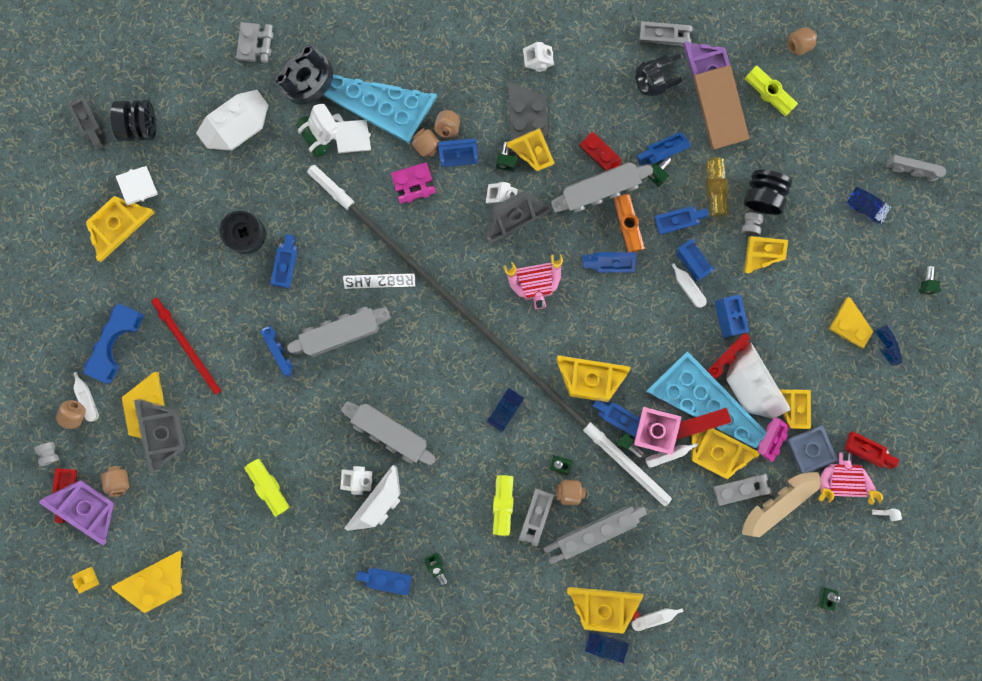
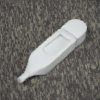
(689, 287)
(85, 398)
(661, 458)
(654, 618)

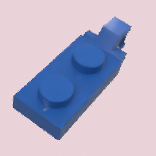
(663, 149)
(679, 219)
(610, 261)
(284, 263)
(277, 350)
(618, 416)
(386, 580)

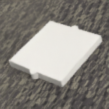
(352, 136)
(136, 185)

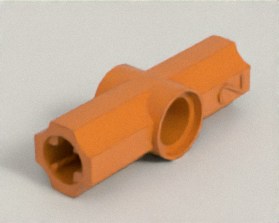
(626, 212)

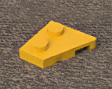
(533, 149)
(764, 252)
(851, 324)
(800, 404)

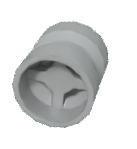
(752, 224)
(46, 454)

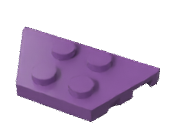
(705, 58)
(82, 508)

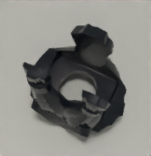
(652, 70)

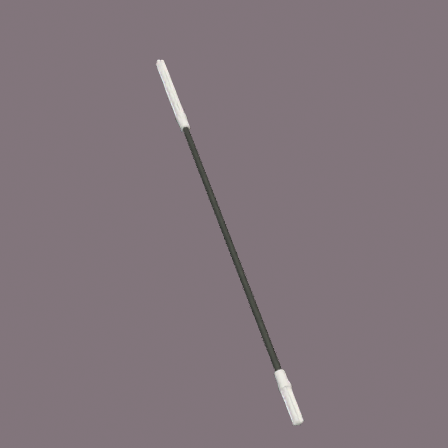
(595, 434)

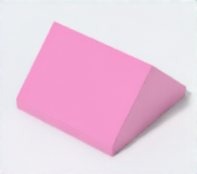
(657, 430)

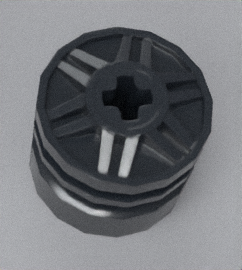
(133, 120)
(768, 192)
(232, 227)

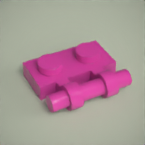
(411, 178)
(773, 439)

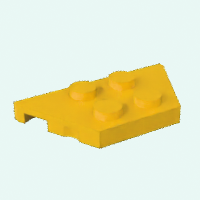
(114, 224)
(591, 378)
(147, 390)
(720, 452)
(154, 584)
(604, 609)

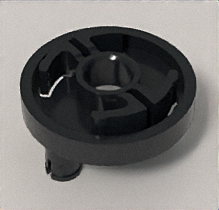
(297, 69)

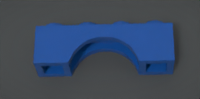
(102, 364)

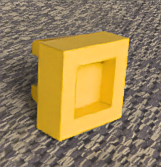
(85, 580)

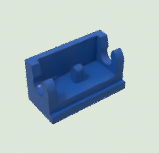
(458, 152)
(694, 260)
(731, 316)

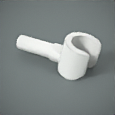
(893, 513)

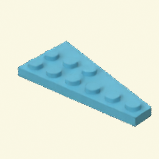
(383, 105)
(698, 393)

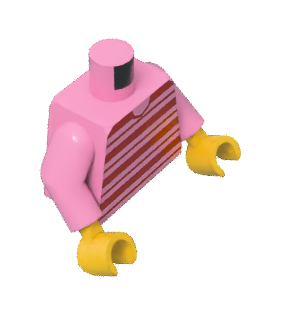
(535, 281)
(847, 480)

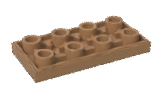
(721, 107)

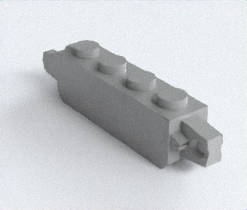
(600, 186)
(339, 332)
(389, 432)
(596, 532)

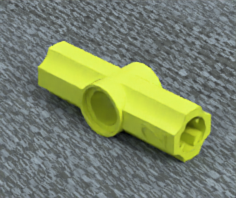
(762, 82)
(267, 487)
(503, 505)

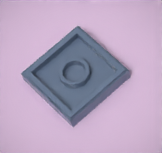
(811, 449)

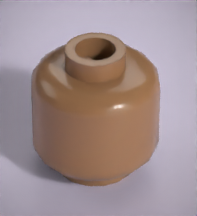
(801, 41)
(447, 124)
(425, 142)
(70, 414)
(115, 481)
(570, 492)

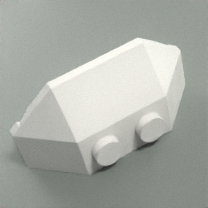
(234, 121)
(755, 385)
(378, 503)

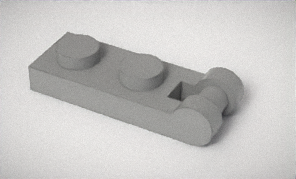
(664, 33)
(916, 167)
(741, 489)
(536, 516)

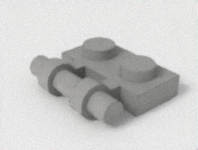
(249, 40)

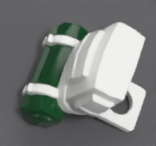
(318, 129)

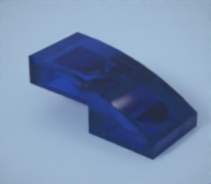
(869, 204)
(891, 350)
(505, 410)
(606, 647)

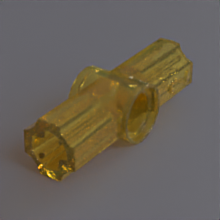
(717, 187)

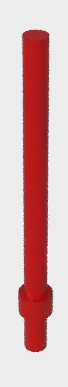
(165, 316)

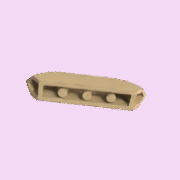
(799, 490)

